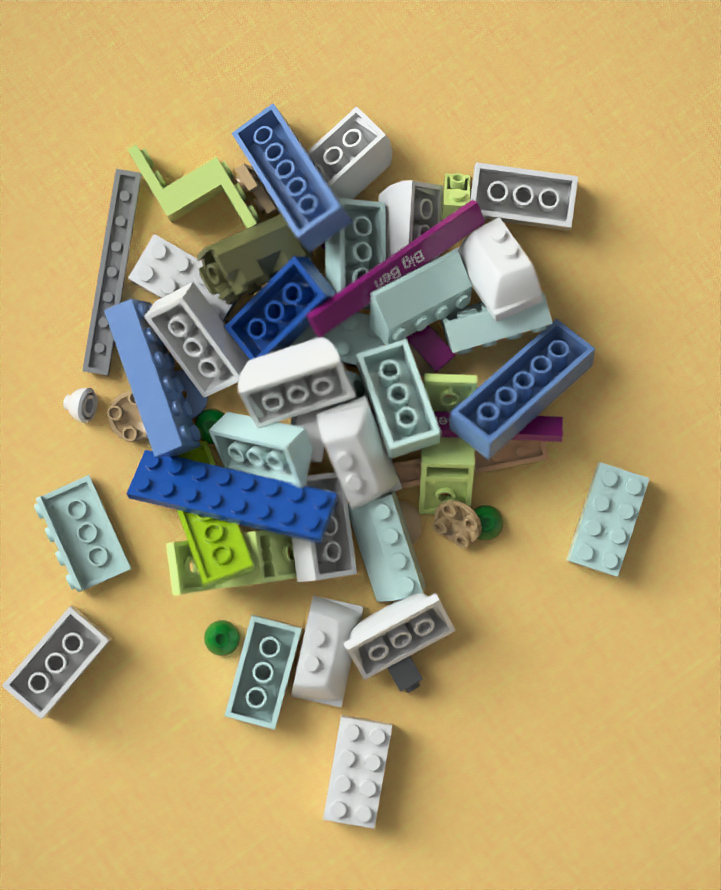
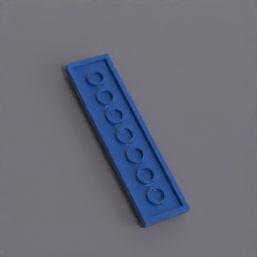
(233, 496)

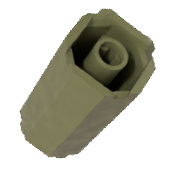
(249, 258)

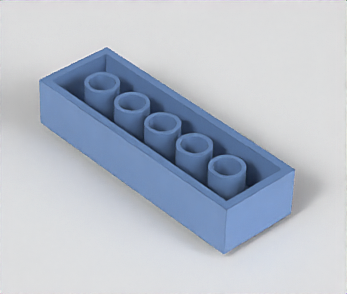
(291, 177)
(153, 380)
(522, 389)

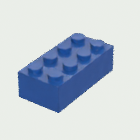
(280, 309)

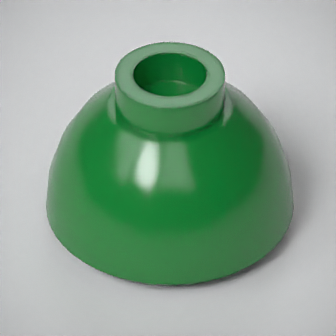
(205, 421)
(490, 520)
(221, 638)

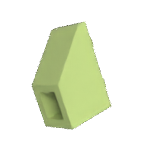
(455, 193)

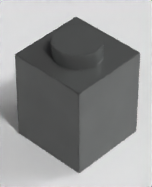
(405, 675)

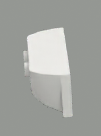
(352, 154)
(410, 212)
(499, 270)
(294, 382)
(358, 452)
(397, 632)
(323, 656)

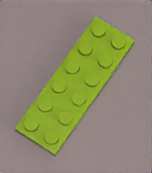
(214, 542)

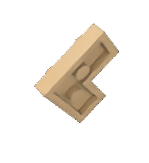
(250, 180)

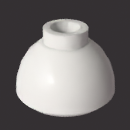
(81, 404)

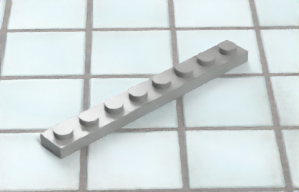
(112, 269)

